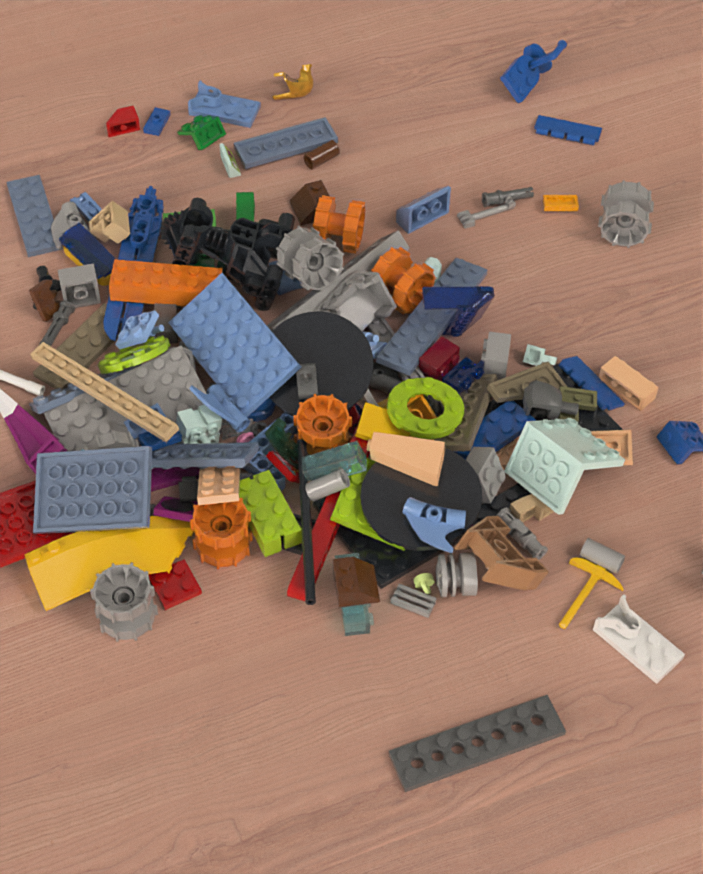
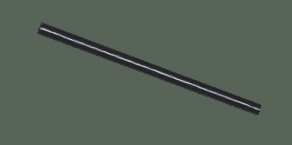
(307, 544)

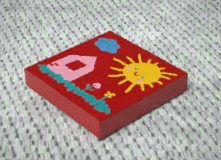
(283, 466)

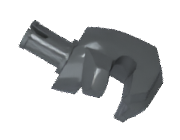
(547, 397)

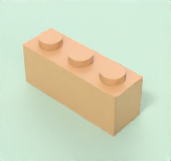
(628, 383)

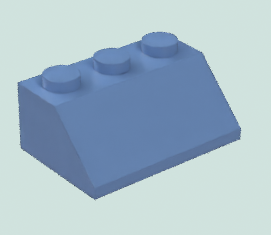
(424, 209)

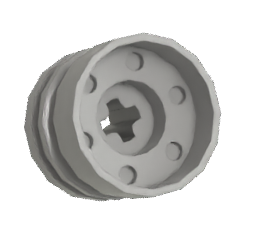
(459, 574)

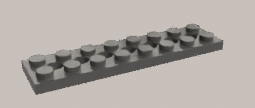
(475, 756)

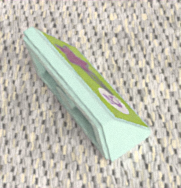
(229, 161)

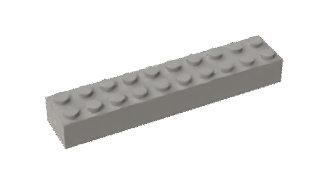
(364, 261)

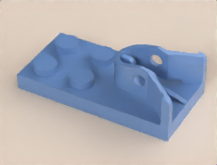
(226, 107)

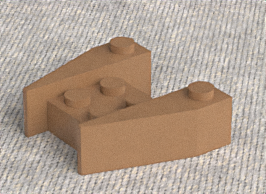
(501, 558)

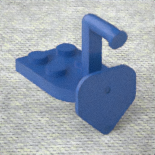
(526, 69)

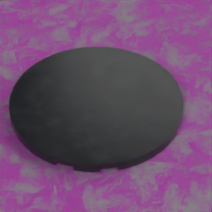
(336, 348)
(387, 490)

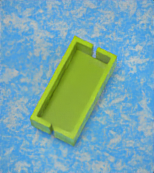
(269, 514)

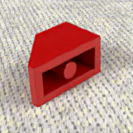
(123, 121)

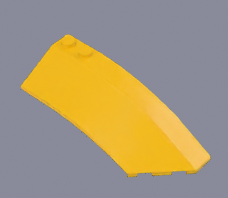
(71, 563)

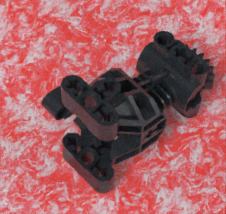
(240, 252)

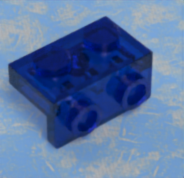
(464, 374)

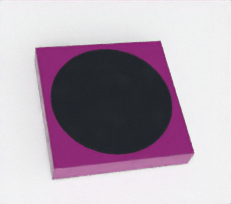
(172, 508)

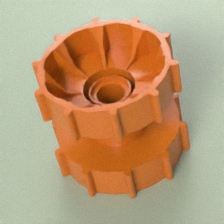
(346, 225)
(402, 279)
(322, 414)
(217, 546)

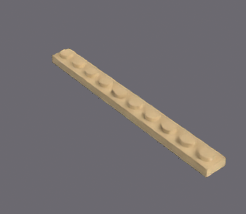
(105, 392)

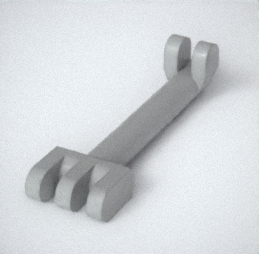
(468, 219)

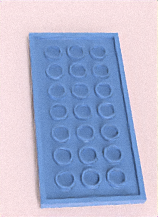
(234, 345)

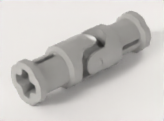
(522, 534)

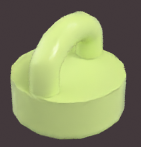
(424, 581)

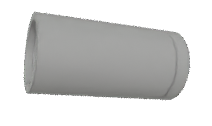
(327, 484)
(602, 555)

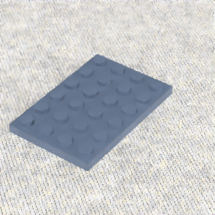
(93, 490)

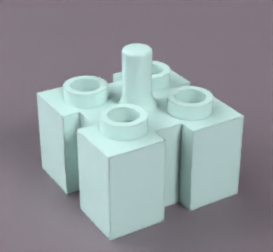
(199, 425)

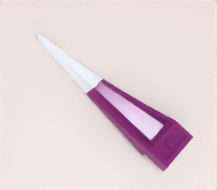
(28, 432)

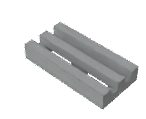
(415, 597)

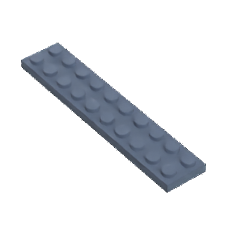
(426, 326)

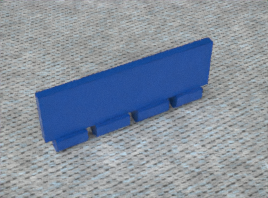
(573, 130)
(585, 377)

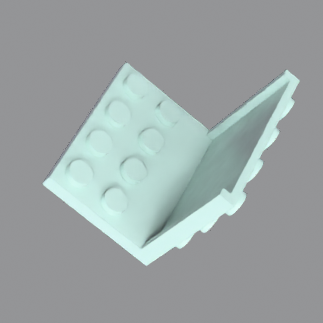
(553, 458)

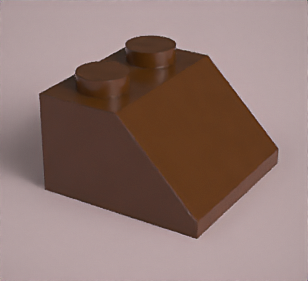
(306, 200)
(355, 582)

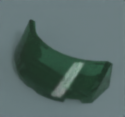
(282, 443)

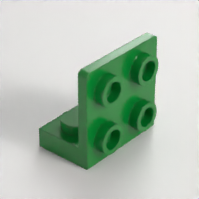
(204, 130)

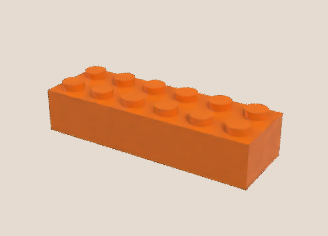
(158, 282)

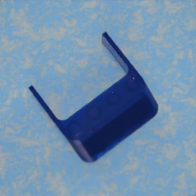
(469, 301)

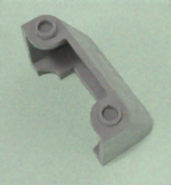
(360, 299)

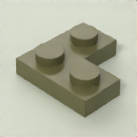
(585, 398)

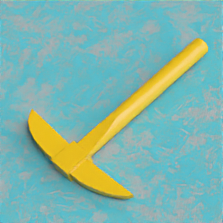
(597, 573)

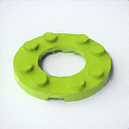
(141, 353)
(425, 428)

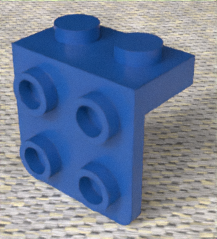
(681, 439)

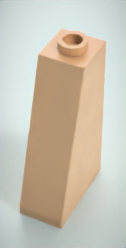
(409, 455)

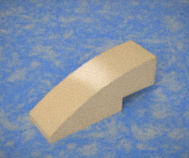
(528, 507)

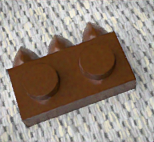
(44, 299)

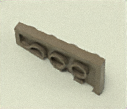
(513, 386)

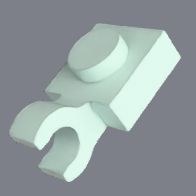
(536, 355)

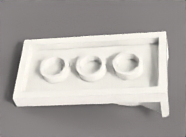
(638, 641)

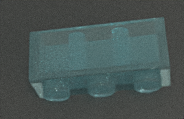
(348, 457)

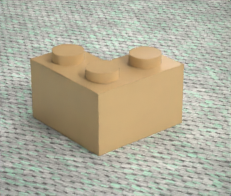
(110, 223)

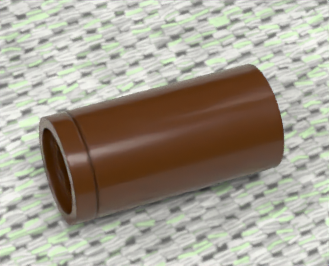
(321, 154)

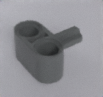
(307, 381)

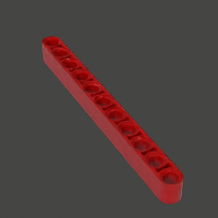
(322, 538)

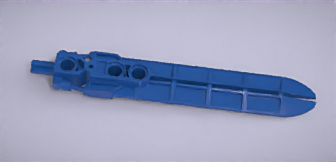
(141, 242)

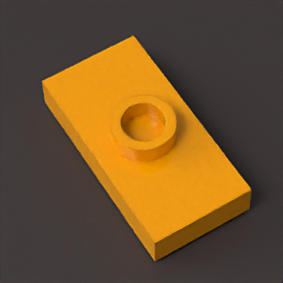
(560, 203)

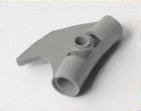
(65, 220)

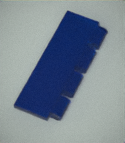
(88, 250)

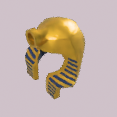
(298, 87)

